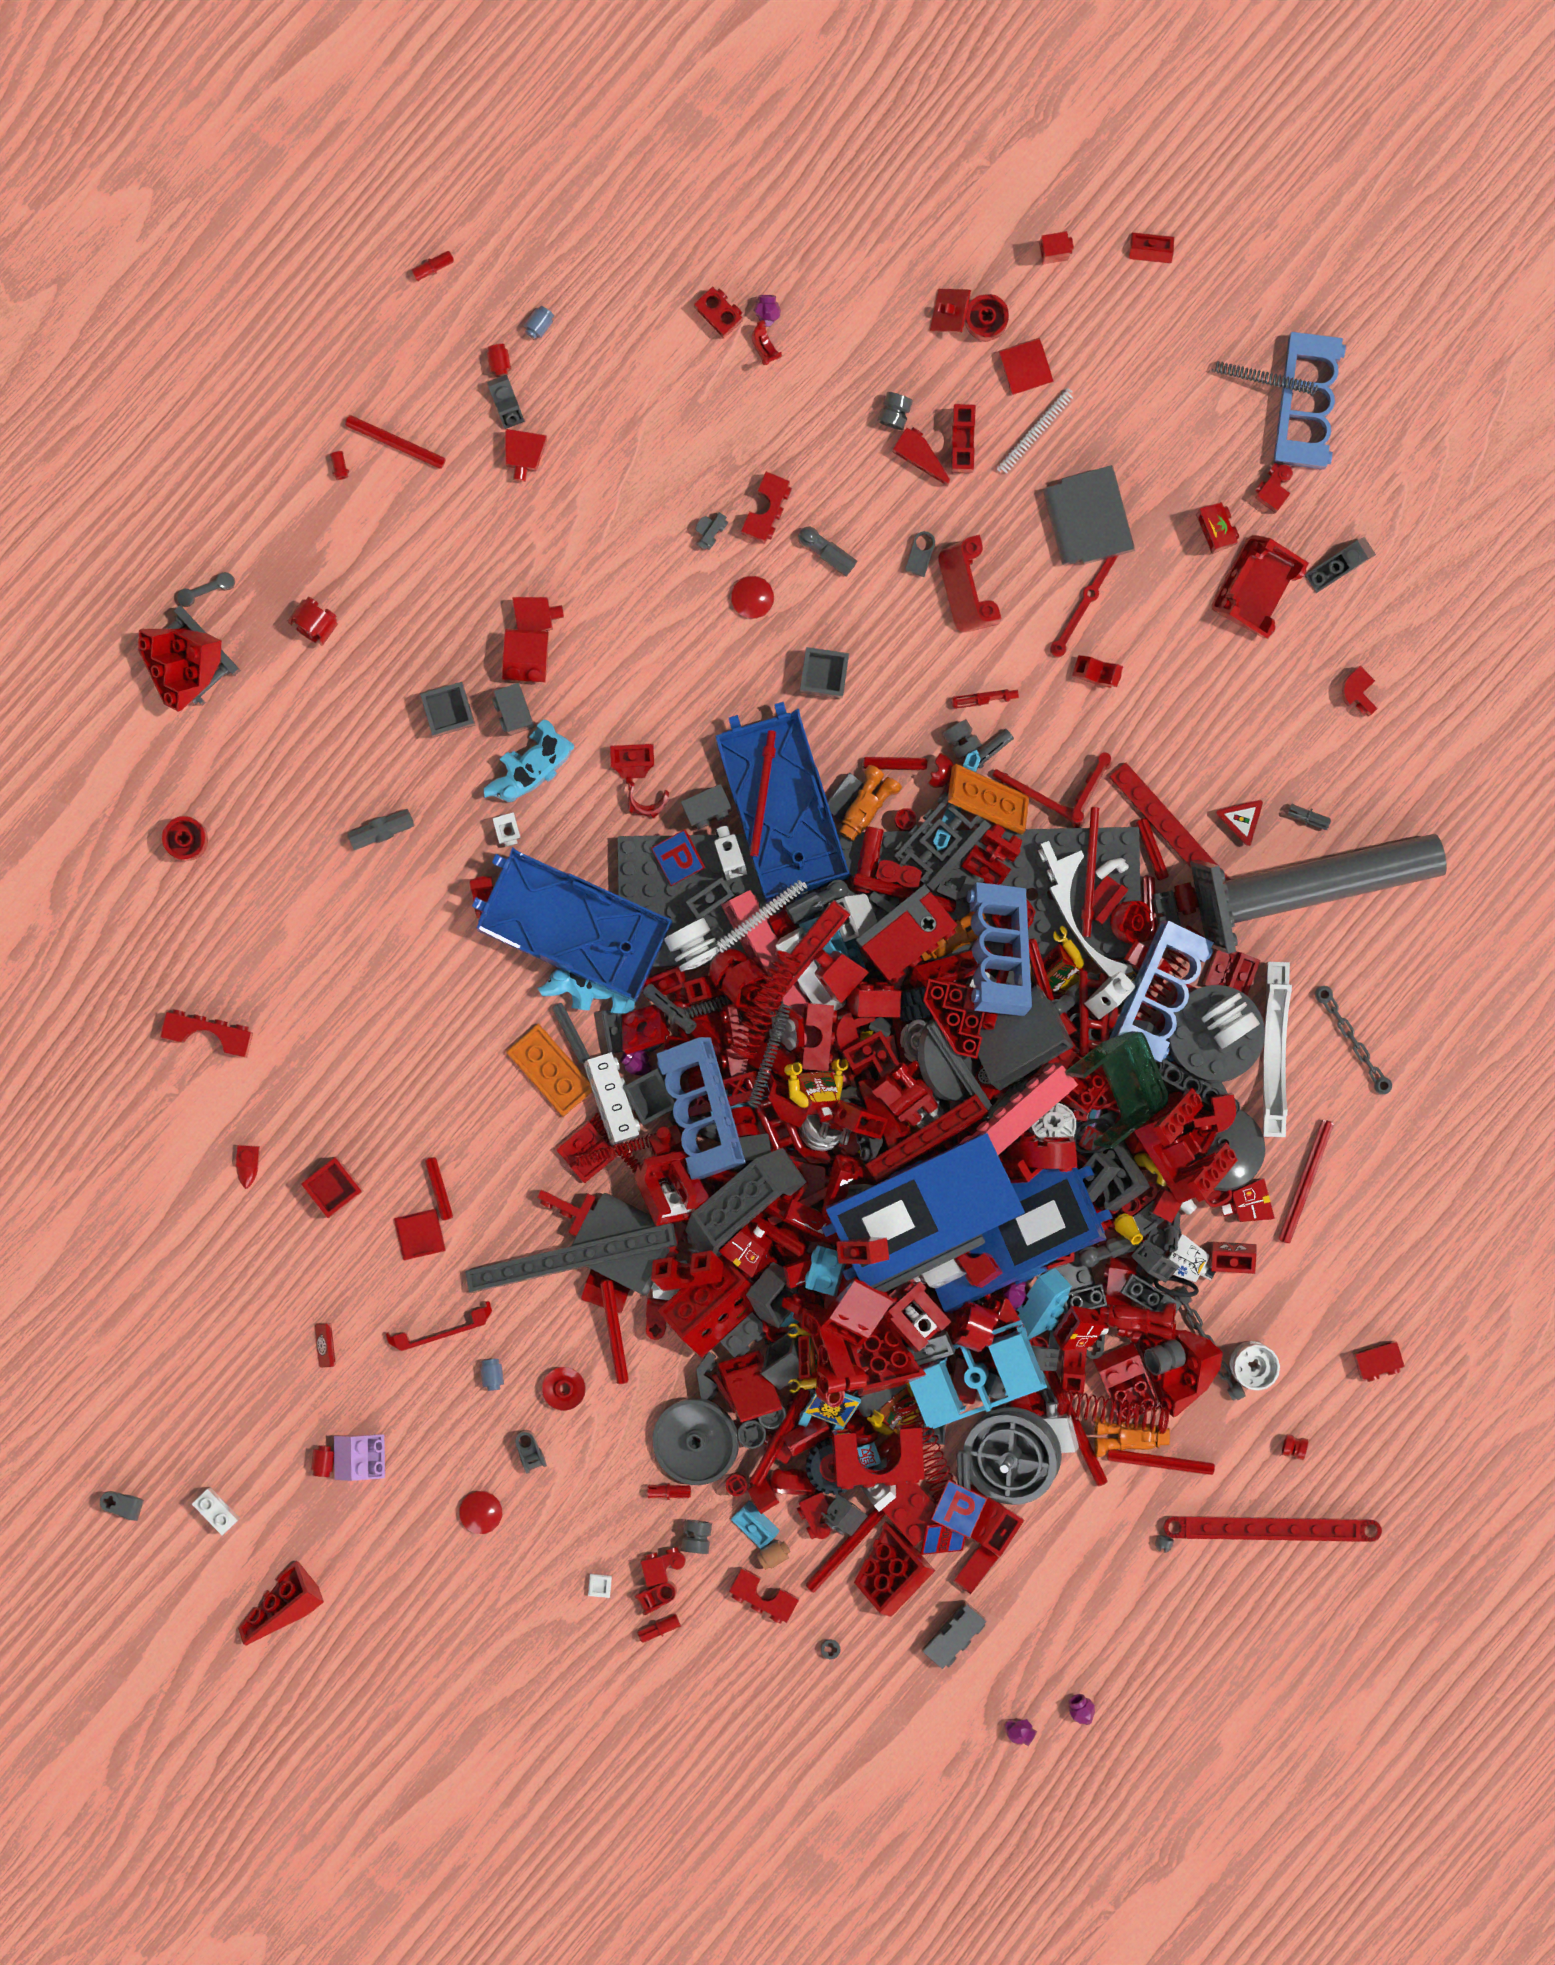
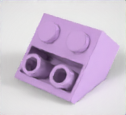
(359, 1457)

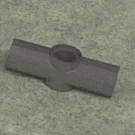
(381, 829)

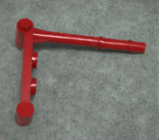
(1074, 815)

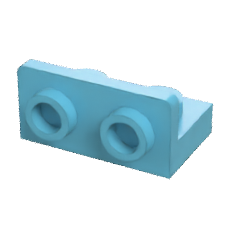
(825, 1271)

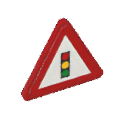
(1242, 819)

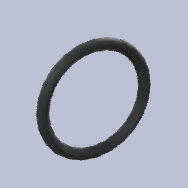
(1097, 1120)
(1176, 1293)

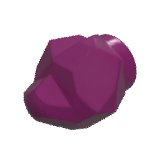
(767, 309)
(636, 1063)
(1015, 1294)
(1081, 1709)
(1020, 1731)

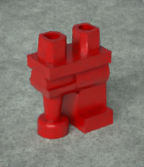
(905, 1101)

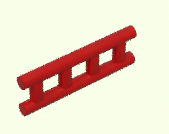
(1085, 1023)
(768, 1125)

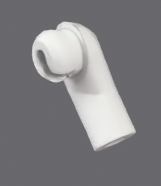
(1110, 865)

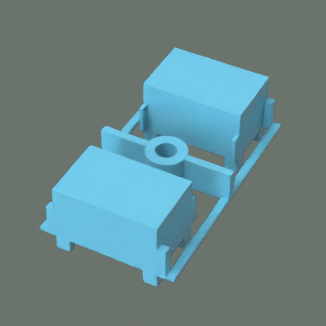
(1015, 1365)

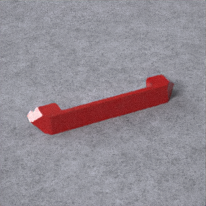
(403, 1343)

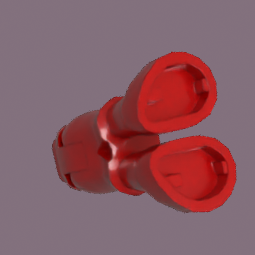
(1139, 1319)

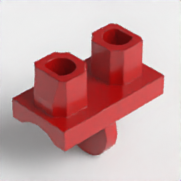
(999, 847)

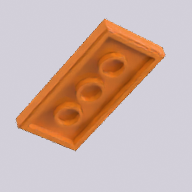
(988, 799)
(550, 1070)

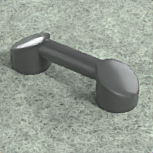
(224, 581)

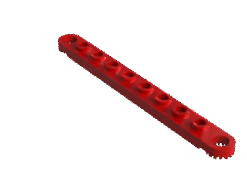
(1272, 1528)

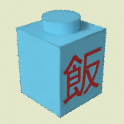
(868, 1455)

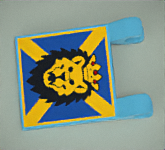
(838, 1416)

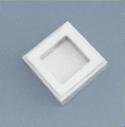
(600, 1585)

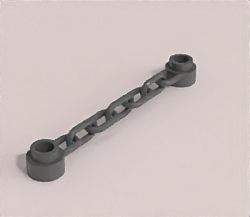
(1350, 1035)
(1235, 1390)

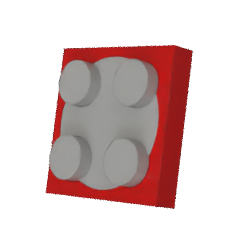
(793, 1034)

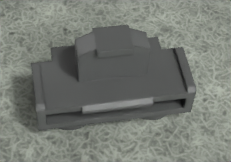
(709, 529)

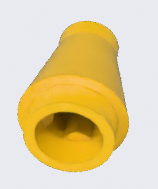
(1128, 1228)

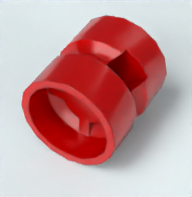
(745, 1121)

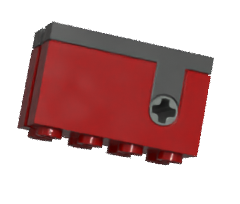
(901, 939)

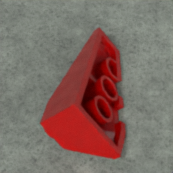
(288, 1601)

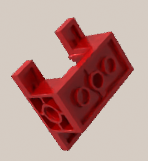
(1174, 1154)

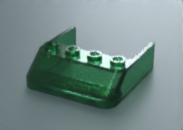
(1132, 1079)

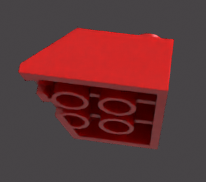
(884, 1360)
(892, 1571)

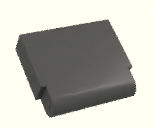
(1089, 517)
(1023, 1042)
(616, 1218)

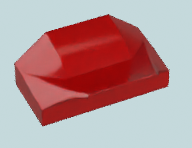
(632, 760)
(711, 1026)
(817, 1157)

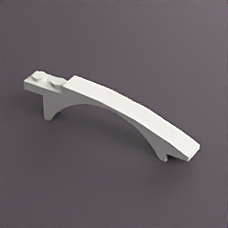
(1063, 873)
(1274, 1066)

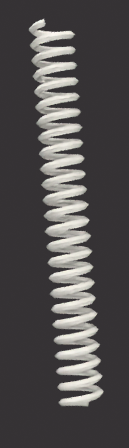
(1033, 432)
(746, 926)

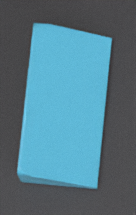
(755, 1525)

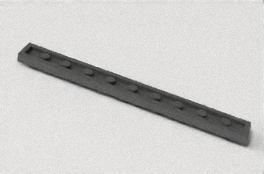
(571, 1258)

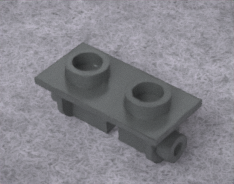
(1166, 904)

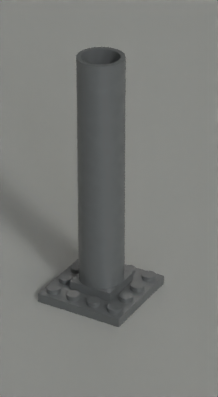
(1309, 884)

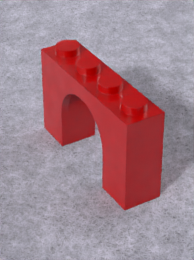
(906, 1467)

